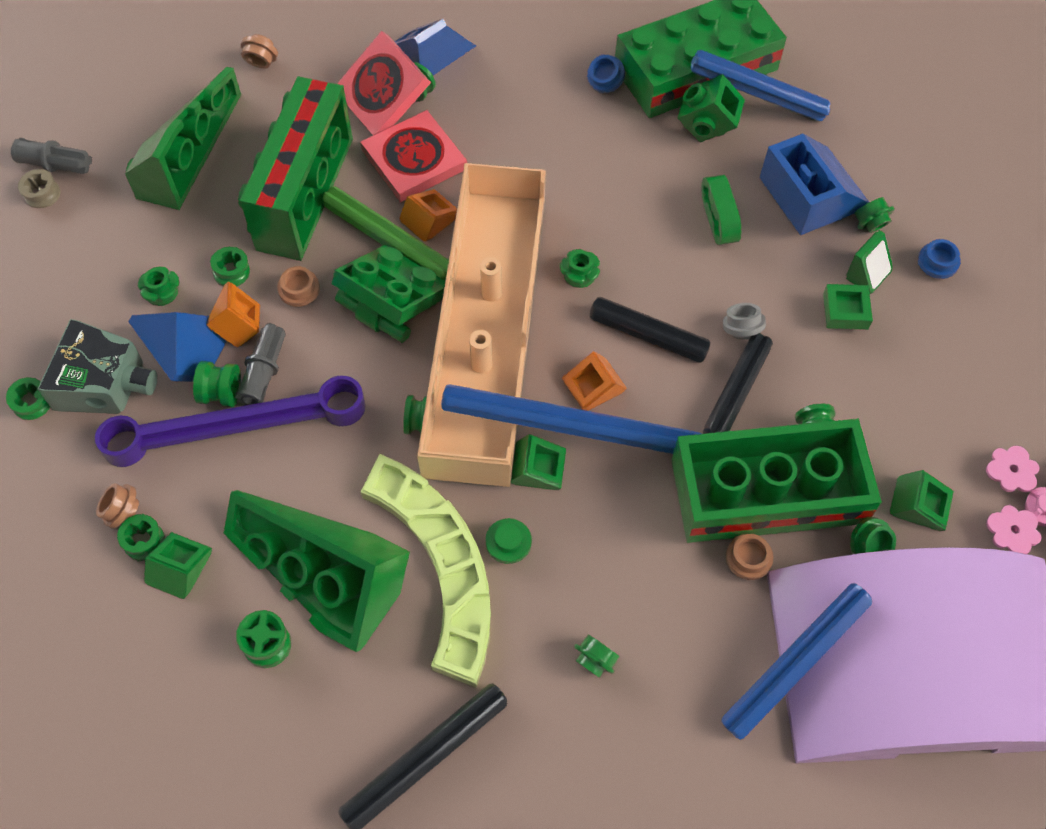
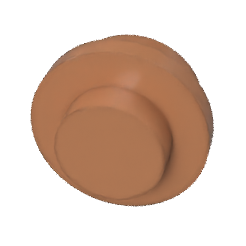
(258, 51)
(298, 286)
(117, 504)
(749, 556)

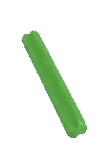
(384, 231)

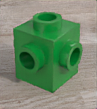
(711, 108)

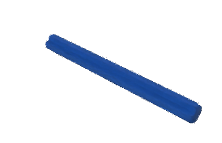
(561, 419)

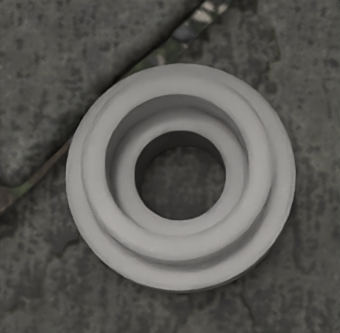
(744, 320)

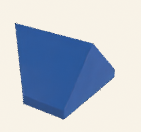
(434, 45)
(178, 341)

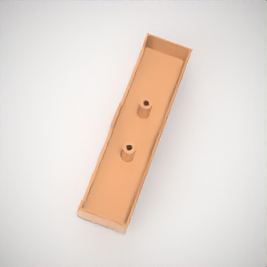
(484, 322)

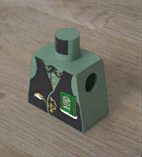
(94, 372)

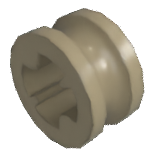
(45, 196)

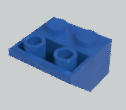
(809, 183)

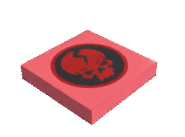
(382, 84)
(413, 155)

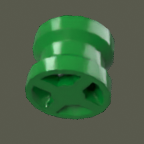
(216, 383)
(257, 631)

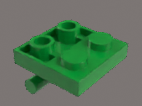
(387, 290)

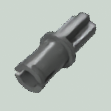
(50, 156)
(261, 365)

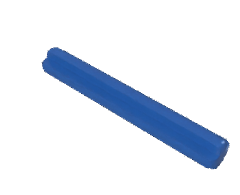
(761, 85)
(797, 660)

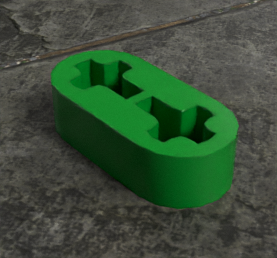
(721, 209)

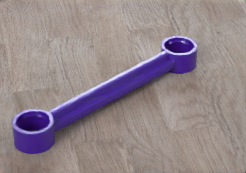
(229, 421)

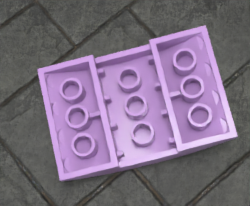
(933, 664)

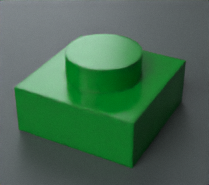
(847, 306)

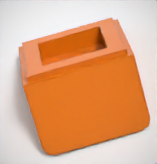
(427, 214)
(235, 316)
(593, 381)

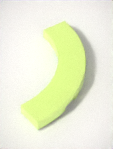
(456, 561)

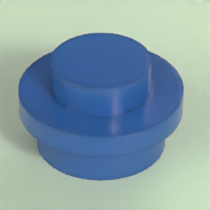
(606, 73)
(939, 259)

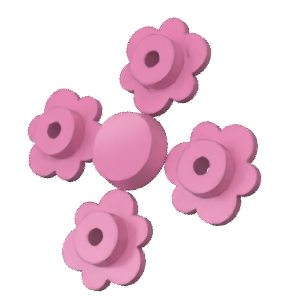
(1015, 471)

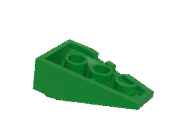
(178, 150)
(330, 568)

